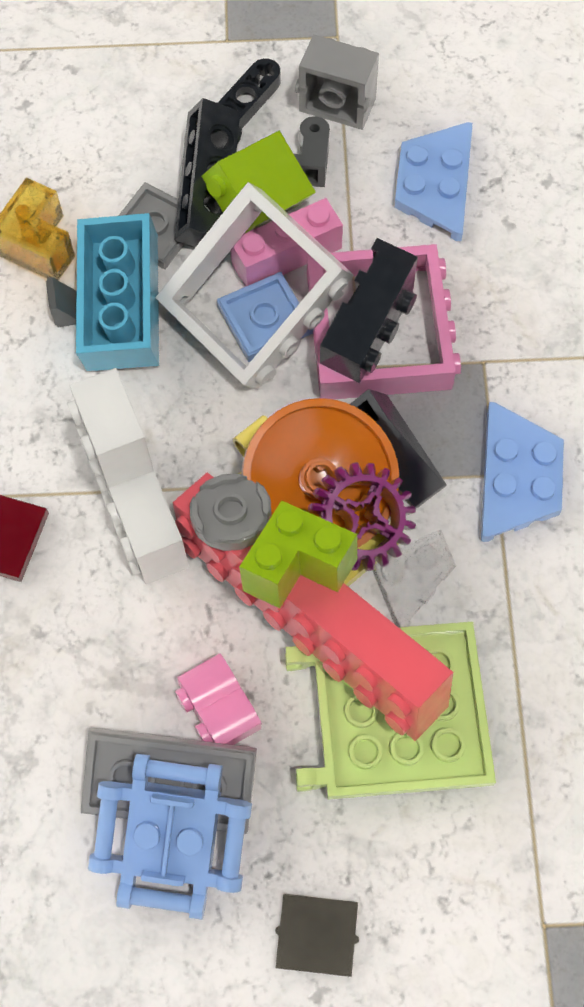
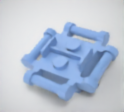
(170, 835)

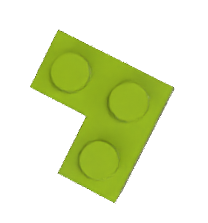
(295, 546)

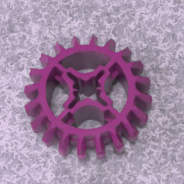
(377, 486)

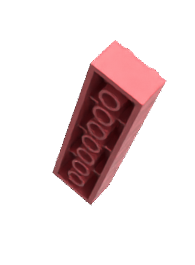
(344, 634)

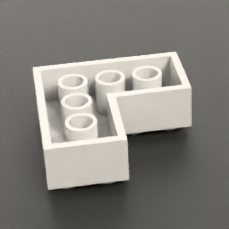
(126, 476)

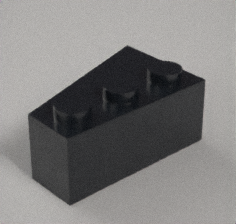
(371, 313)

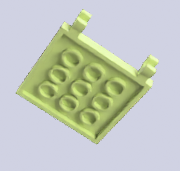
(371, 759)

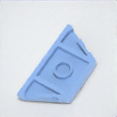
(435, 178)
(519, 474)

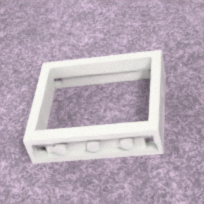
(212, 251)

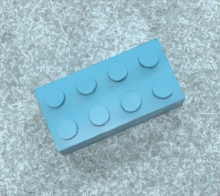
(117, 292)

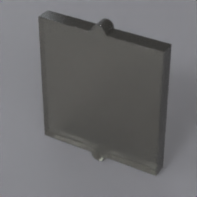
(317, 935)

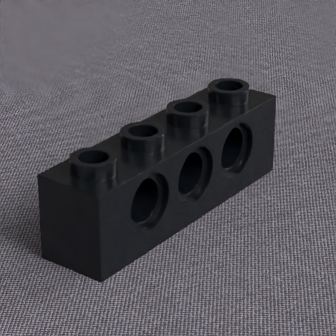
(209, 137)

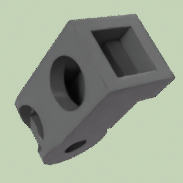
(314, 149)

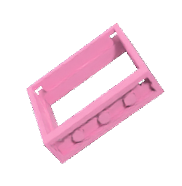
(396, 379)

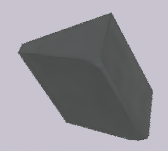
(61, 302)

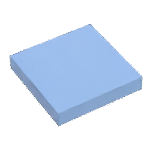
(258, 312)

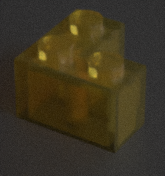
(31, 233)

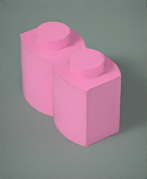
(217, 702)

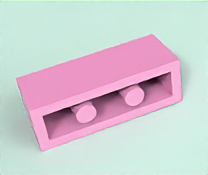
(271, 250)

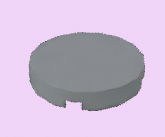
(230, 512)

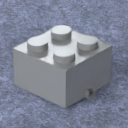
(337, 81)

